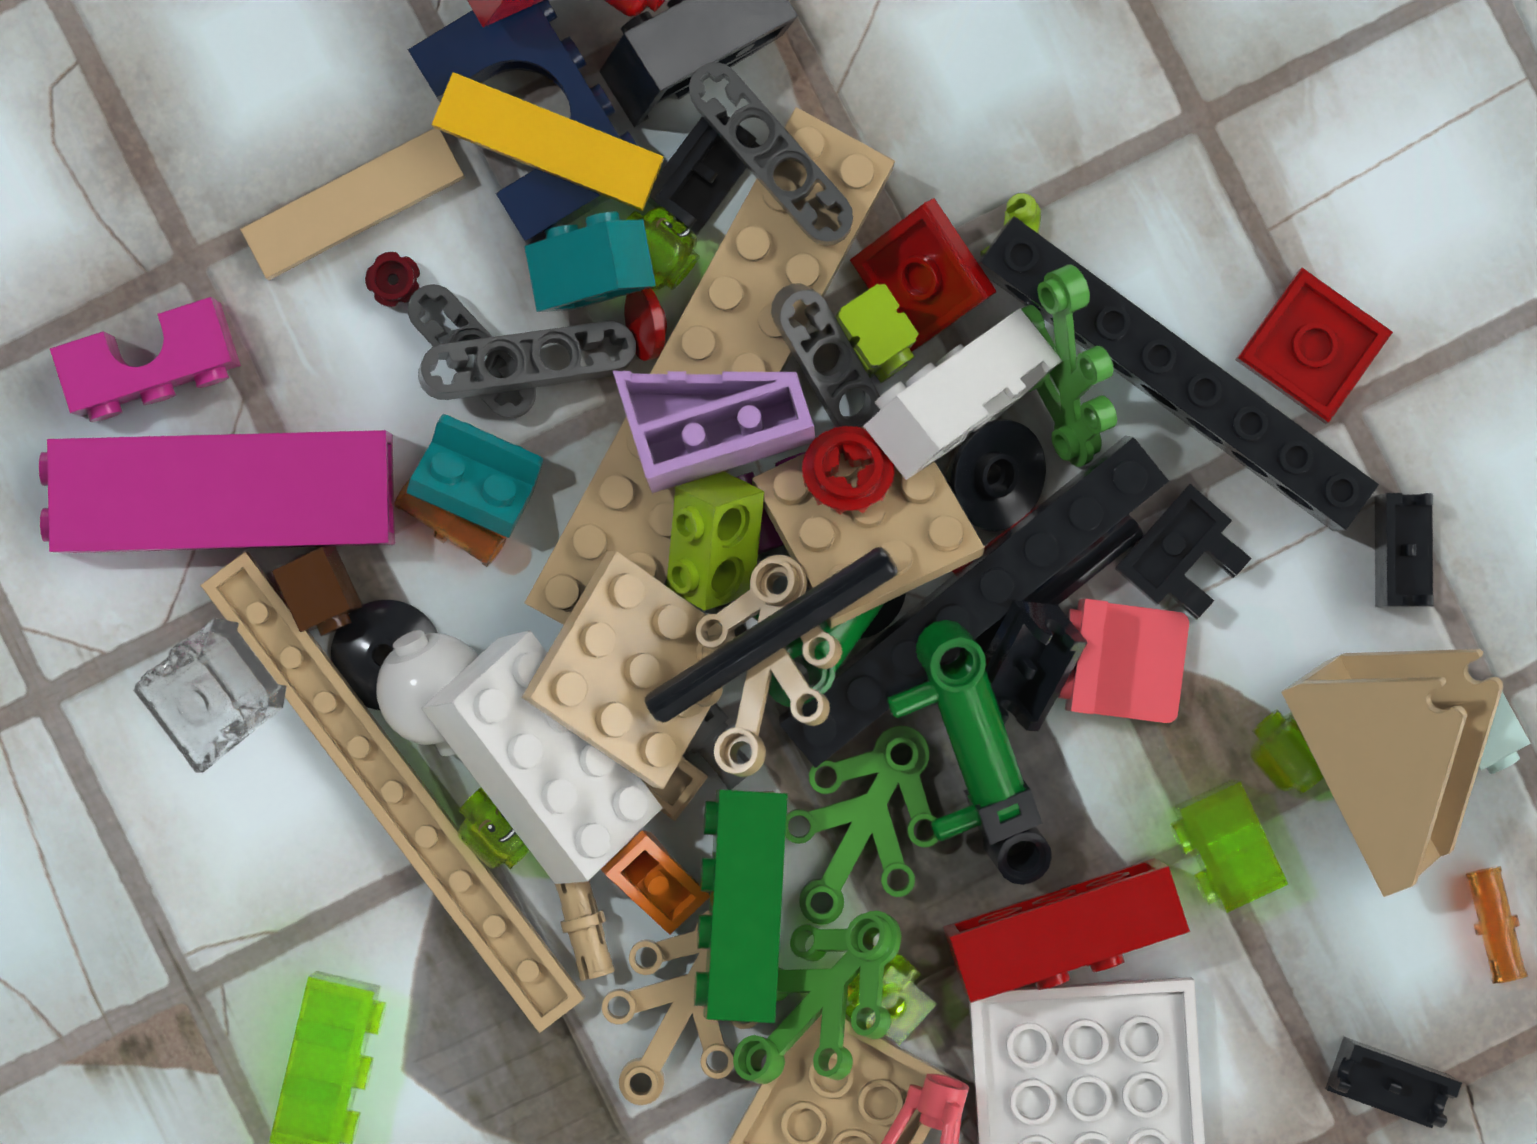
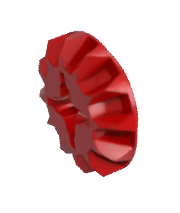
(860, 450)

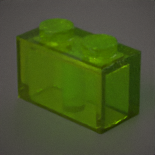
(1228, 846)

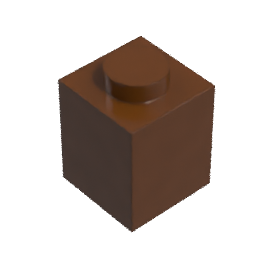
(318, 591)

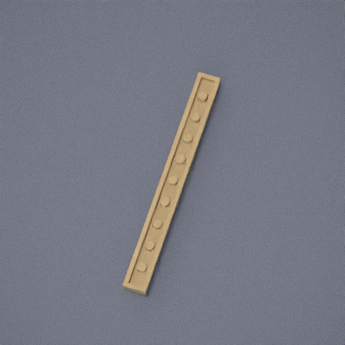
(394, 793)

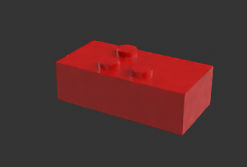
(1066, 930)

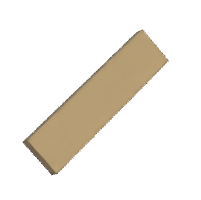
(352, 203)

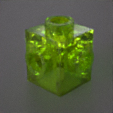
(900, 996)

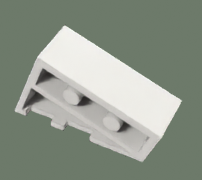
(960, 393)

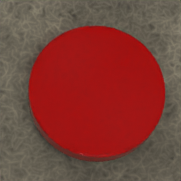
(647, 323)

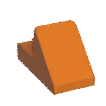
(655, 881)

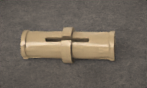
(585, 929)

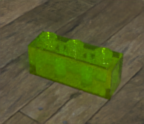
(328, 1061)

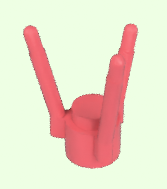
(940, 1105)

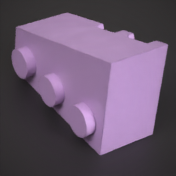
(711, 421)

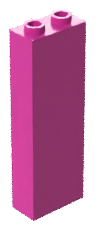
(218, 491)

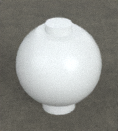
(413, 676)

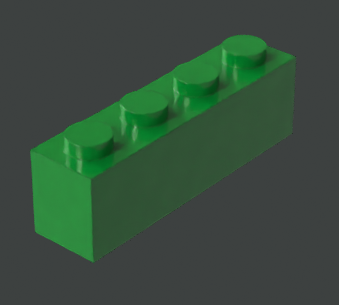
(743, 906)

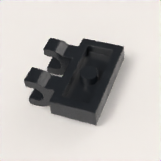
(1173, 546)

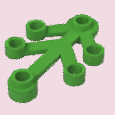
(1076, 426)
(867, 816)
(827, 997)

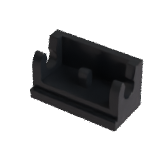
(700, 175)
(1404, 550)
(1032, 660)
(1392, 1083)

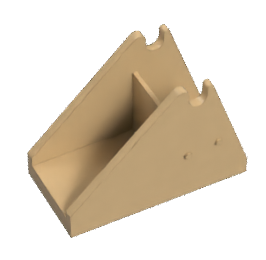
(1398, 749)

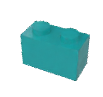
(589, 263)

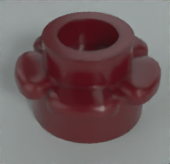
(378, 275)

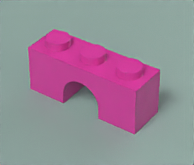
(193, 349)

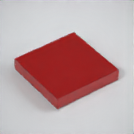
(925, 271)
(1314, 345)

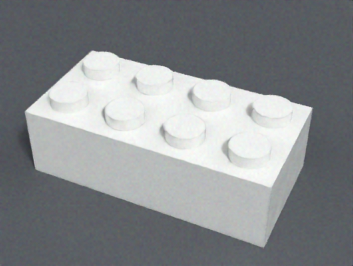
(547, 782)

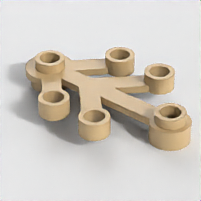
(763, 601)
(681, 994)

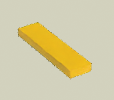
(547, 141)

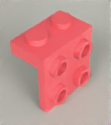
(1129, 662)

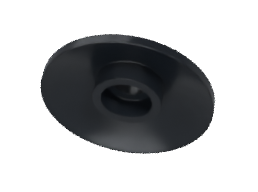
(1014, 477)
(372, 626)

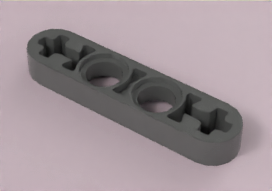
(777, 148)
(529, 368)
(847, 372)

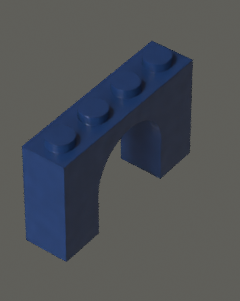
(526, 44)

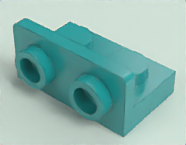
(476, 475)

